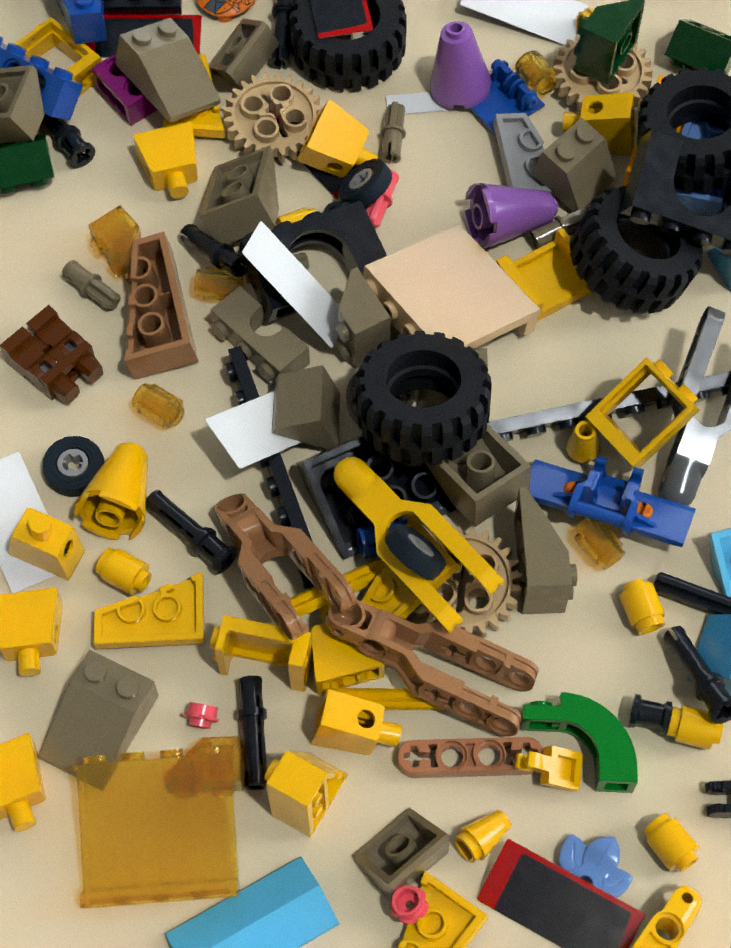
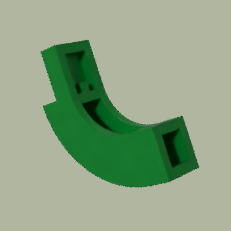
(597, 729)

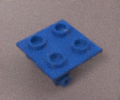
(506, 95)

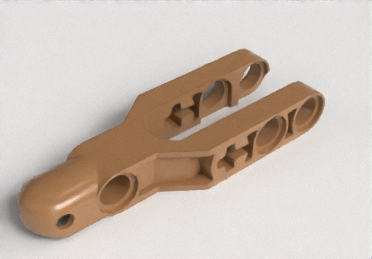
(262, 540)
(392, 642)

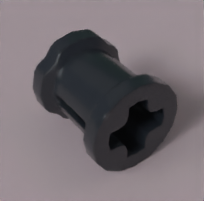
(650, 714)

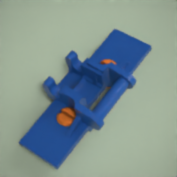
(611, 501)

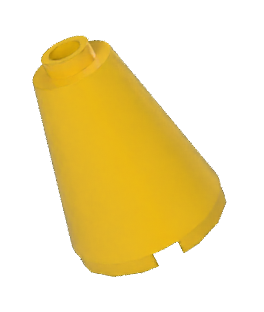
(117, 494)

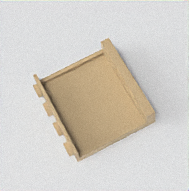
(450, 289)

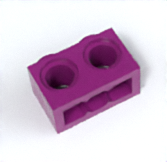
(121, 91)

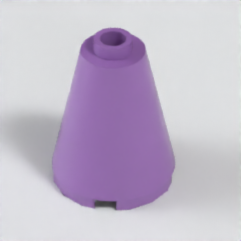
(459, 68)
(506, 212)

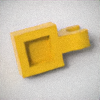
(558, 767)

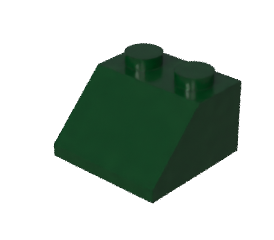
(608, 38)
(699, 47)
(25, 163)

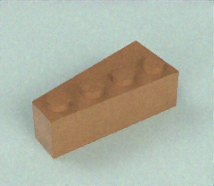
(158, 316)

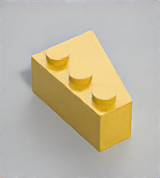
(302, 789)

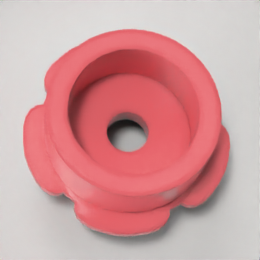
(201, 715)
(402, 897)

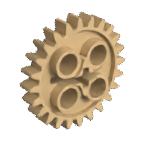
(631, 77)
(250, 127)
(497, 605)

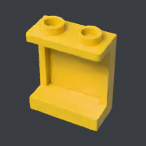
(547, 275)
(263, 644)

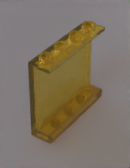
(157, 828)

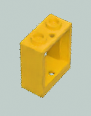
(53, 34)
(617, 437)

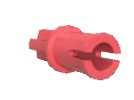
(378, 208)

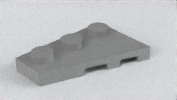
(519, 149)

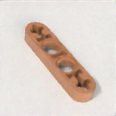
(469, 750)

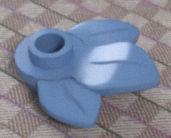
(595, 863)

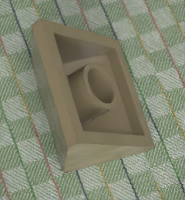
(244, 52)
(307, 407)
(402, 852)

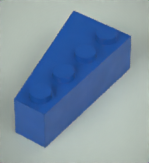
(84, 19)

